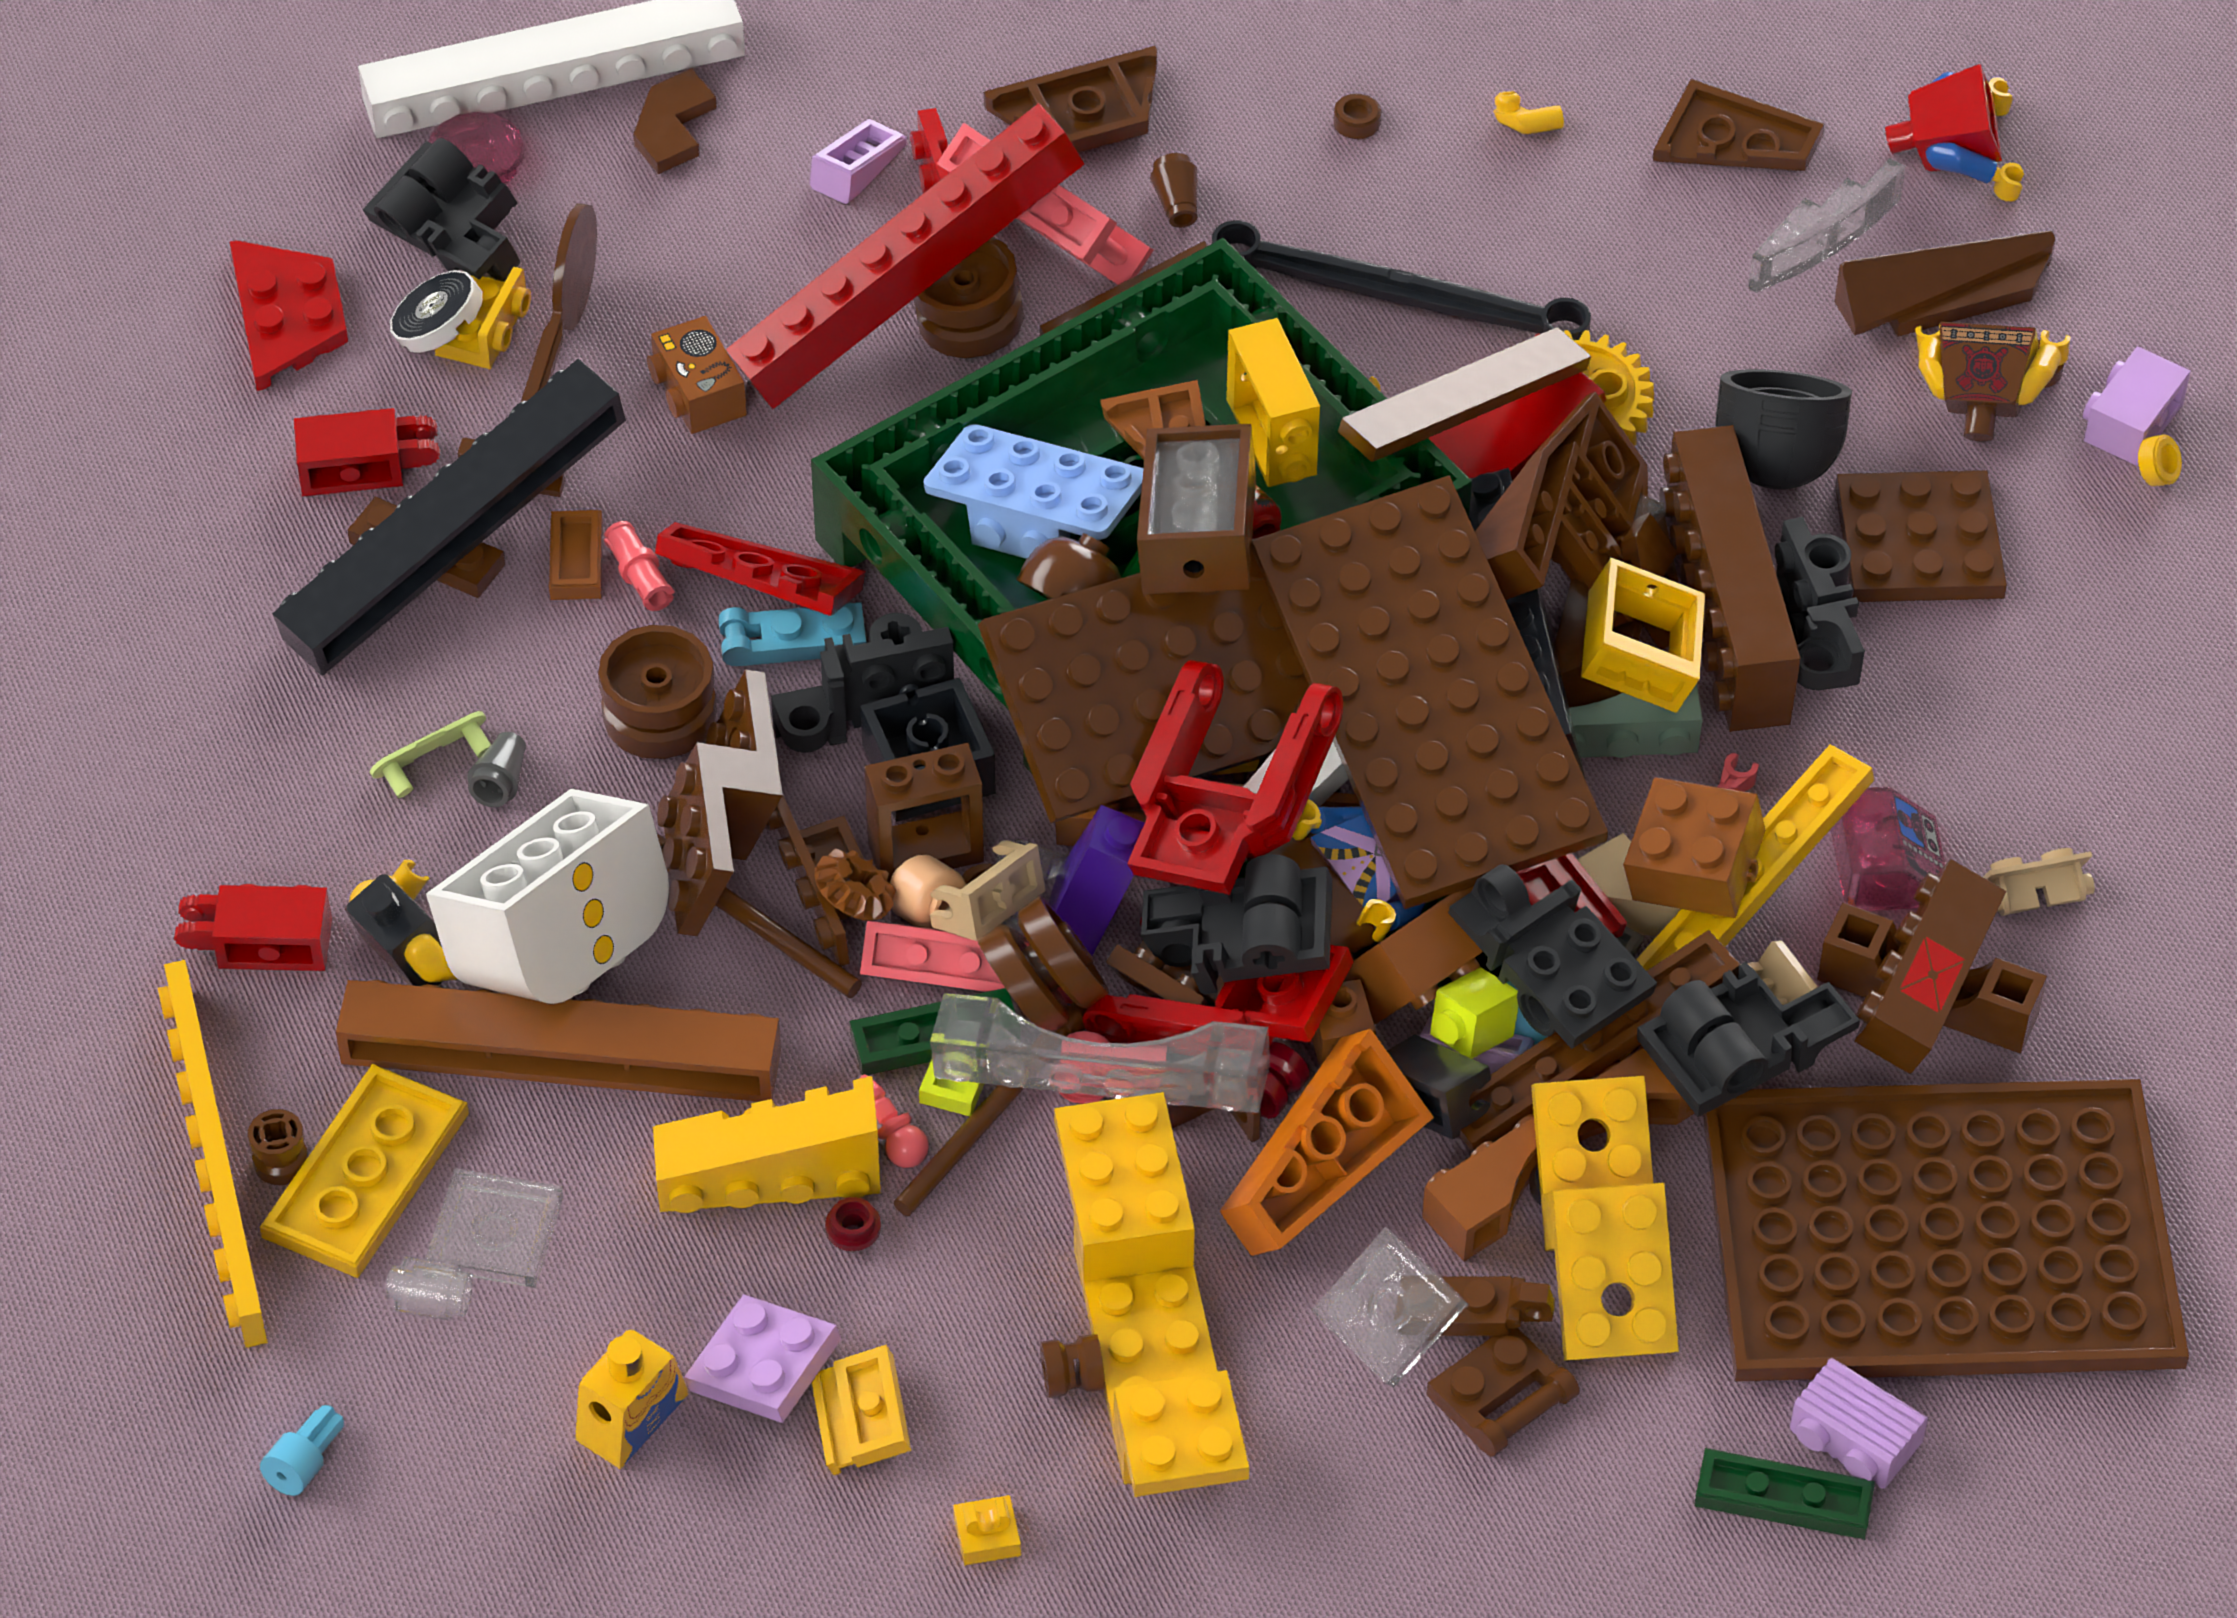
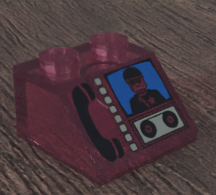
(1885, 850)

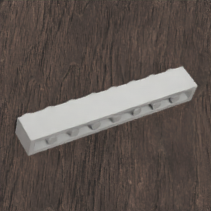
(548, 62)

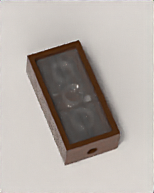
(1197, 509)

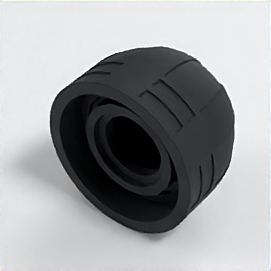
(1784, 423)

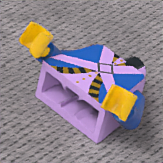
(1353, 855)

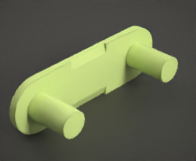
(465, 727)

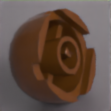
(1067, 566)

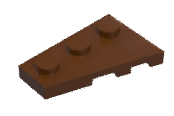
(1736, 131)

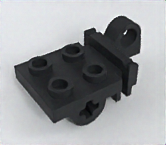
(448, 210)
(1819, 606)
(860, 675)
(1266, 926)
(1562, 962)
(1739, 1035)

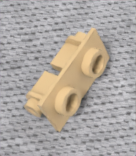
(2057, 874)

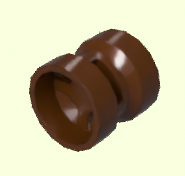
(277, 1146)
(1059, 1367)

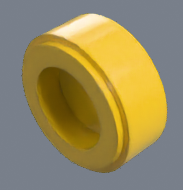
(2159, 460)

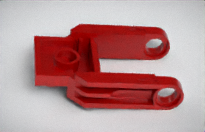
(1206, 828)
(1284, 1003)

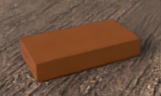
(576, 555)

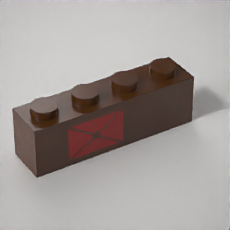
(1929, 965)

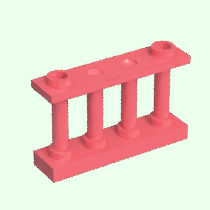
(1067, 220)

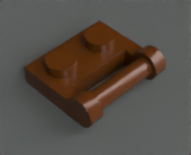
(1491, 1378)

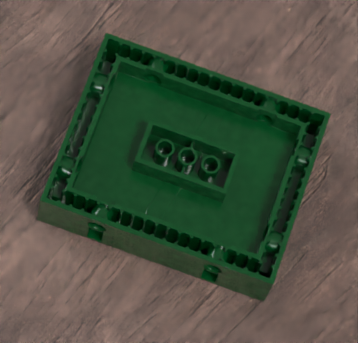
(1050, 390)

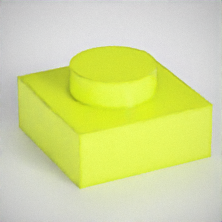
(949, 1094)

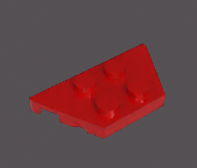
(287, 307)

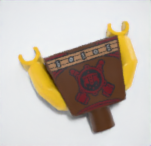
(1987, 370)

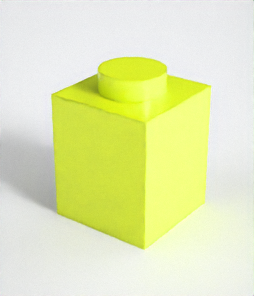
(1474, 1013)

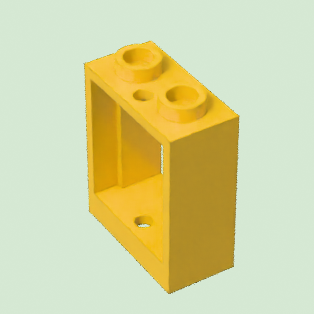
(1274, 401)
(1630, 664)

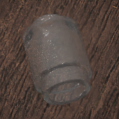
(429, 1288)

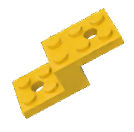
(1604, 1218)

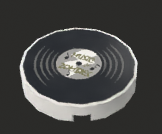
(434, 310)

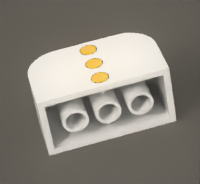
(555, 899)

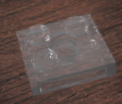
(1389, 1307)

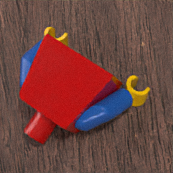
(1958, 129)

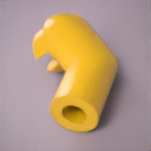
(1524, 120)

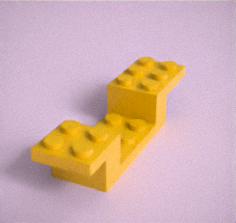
(1143, 1300)

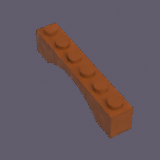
(1477, 1197)

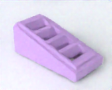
(851, 163)

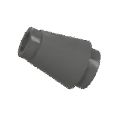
(497, 771)

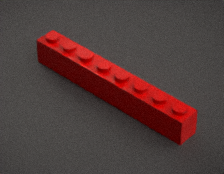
(905, 256)

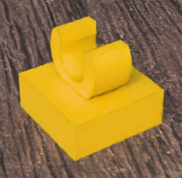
(987, 1530)

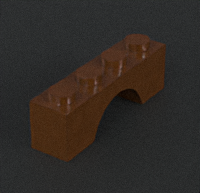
(1993, 1004)

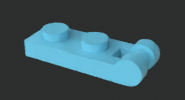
(785, 633)

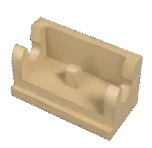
(993, 894)

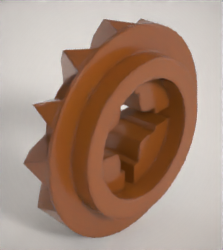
(865, 896)

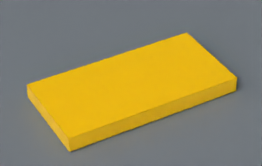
(364, 1171)

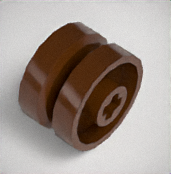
(973, 305)
(657, 691)
(1049, 962)

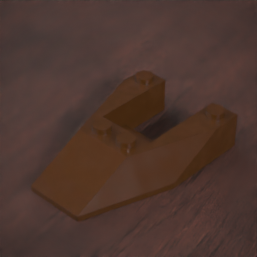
(1568, 513)

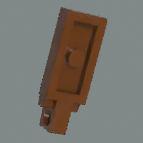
(1498, 1304)

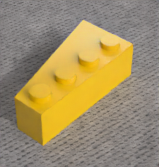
(771, 1153)

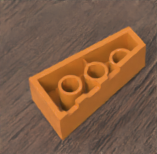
(1329, 1141)

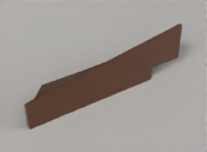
(1941, 282)

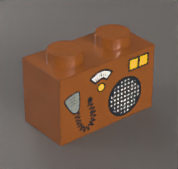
(697, 375)

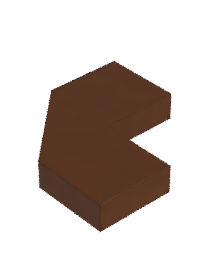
(660, 126)
(1651, 551)

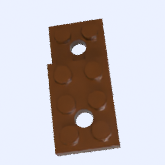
(720, 802)

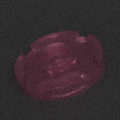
(485, 141)

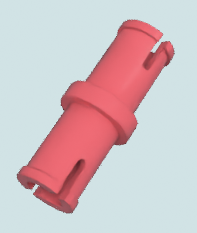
(638, 566)

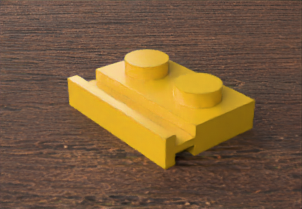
(860, 1410)

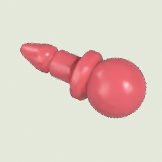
(904, 1143)

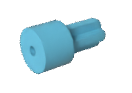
(298, 1455)

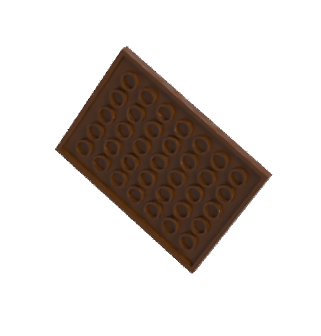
(1943, 1230)

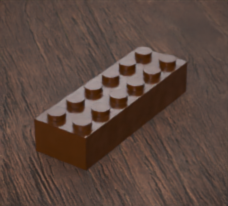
(1729, 560)

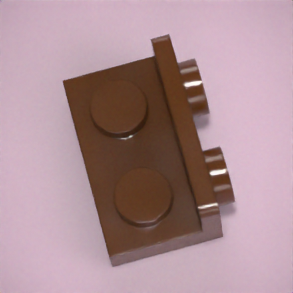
(1158, 979)

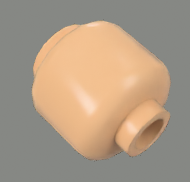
(915, 882)

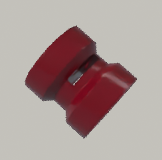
(1285, 1076)

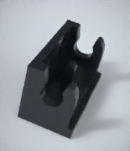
(1443, 1083)

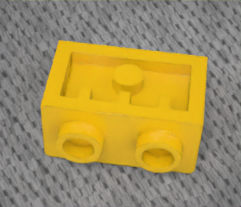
(493, 326)

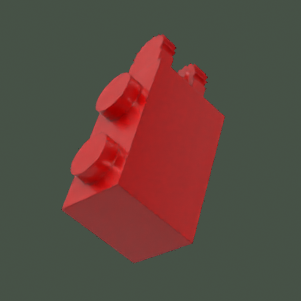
(361, 450)
(259, 926)

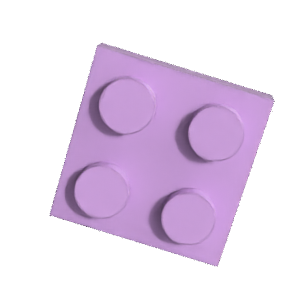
(762, 1358)

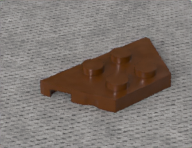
(1090, 102)

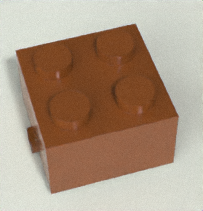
(1695, 847)

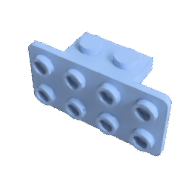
(1031, 489)

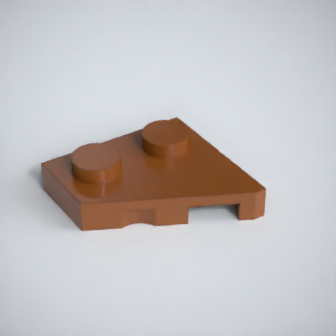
(1155, 408)

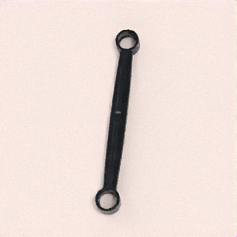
(1401, 285)

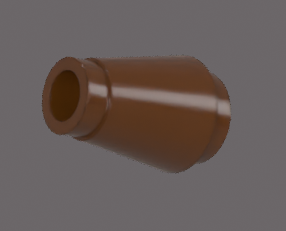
(1176, 186)

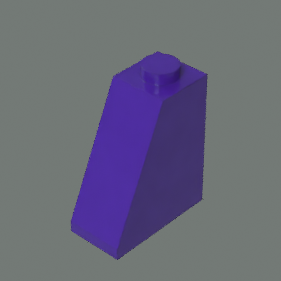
(1096, 875)

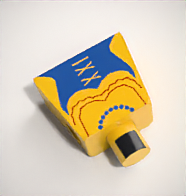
(627, 1397)

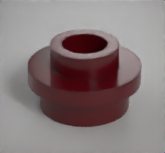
(853, 1212)

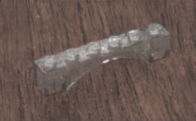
(1206, 1067)

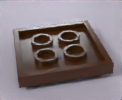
(1921, 536)

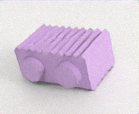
(1857, 1424)

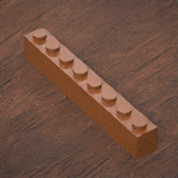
(559, 1042)

